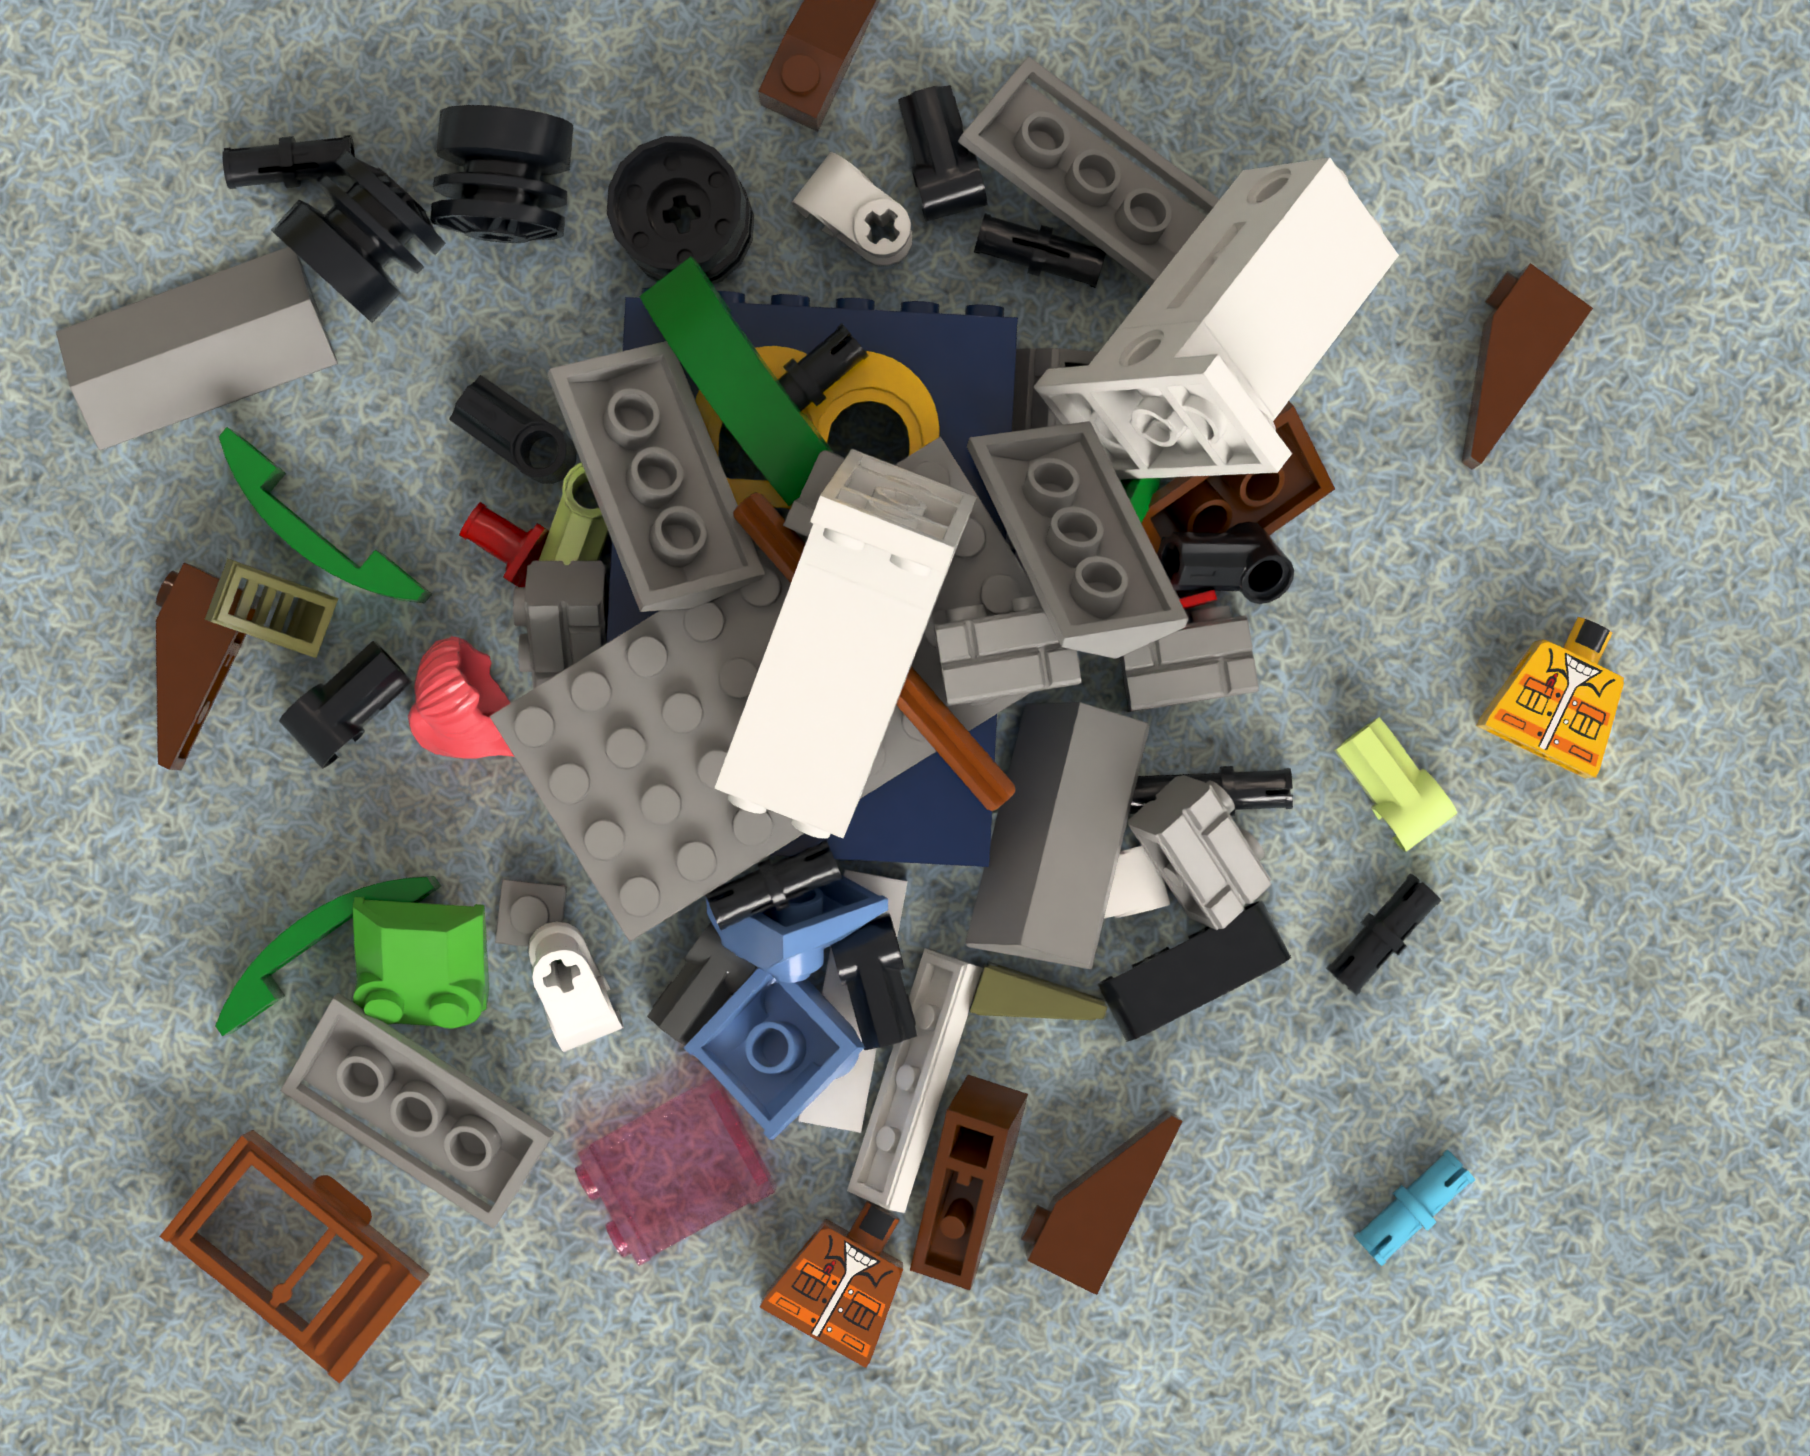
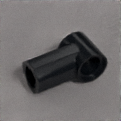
(943, 167)
(511, 429)
(1229, 561)
(338, 710)
(871, 967)

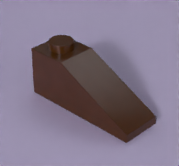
(815, 58)
(1518, 346)
(190, 659)
(967, 1180)
(1093, 1214)

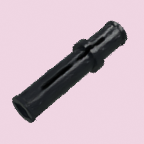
(1245, 789)

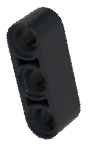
(1194, 972)

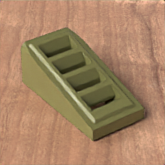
(308, 619)
(1018, 994)

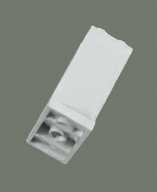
(1229, 328)
(843, 644)

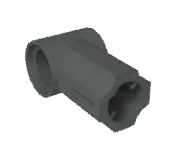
(700, 987)

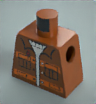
(841, 1284)

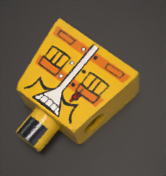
(1560, 701)

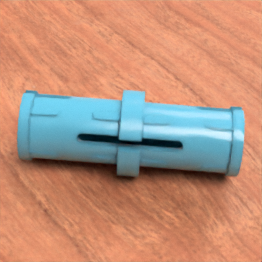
(1414, 1207)

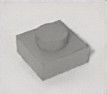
(526, 908)

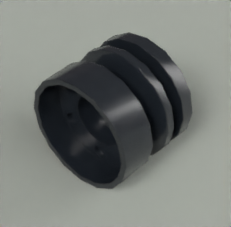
(502, 162)
(654, 188)
(359, 235)

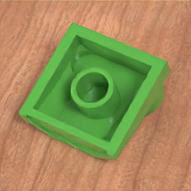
(420, 962)

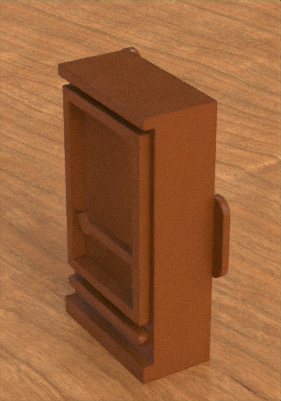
(361, 1303)

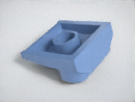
(794, 939)
(776, 1048)

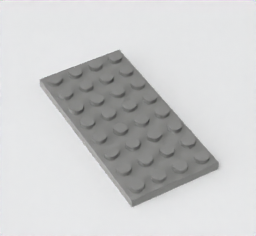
(643, 726)

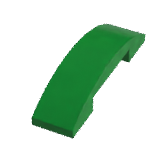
(734, 378)
(259, 476)
(258, 989)

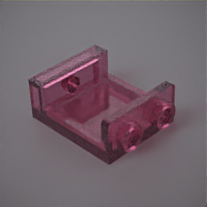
(674, 1171)

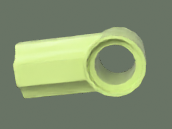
(575, 530)
(1400, 791)

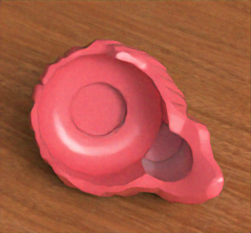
(456, 702)

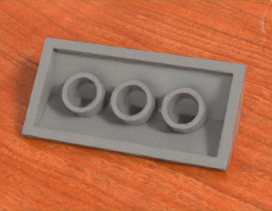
(1085, 176)
(195, 348)
(656, 477)
(1078, 538)
(1059, 833)
(421, 1106)

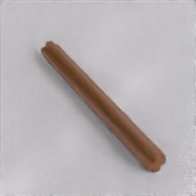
(916, 698)

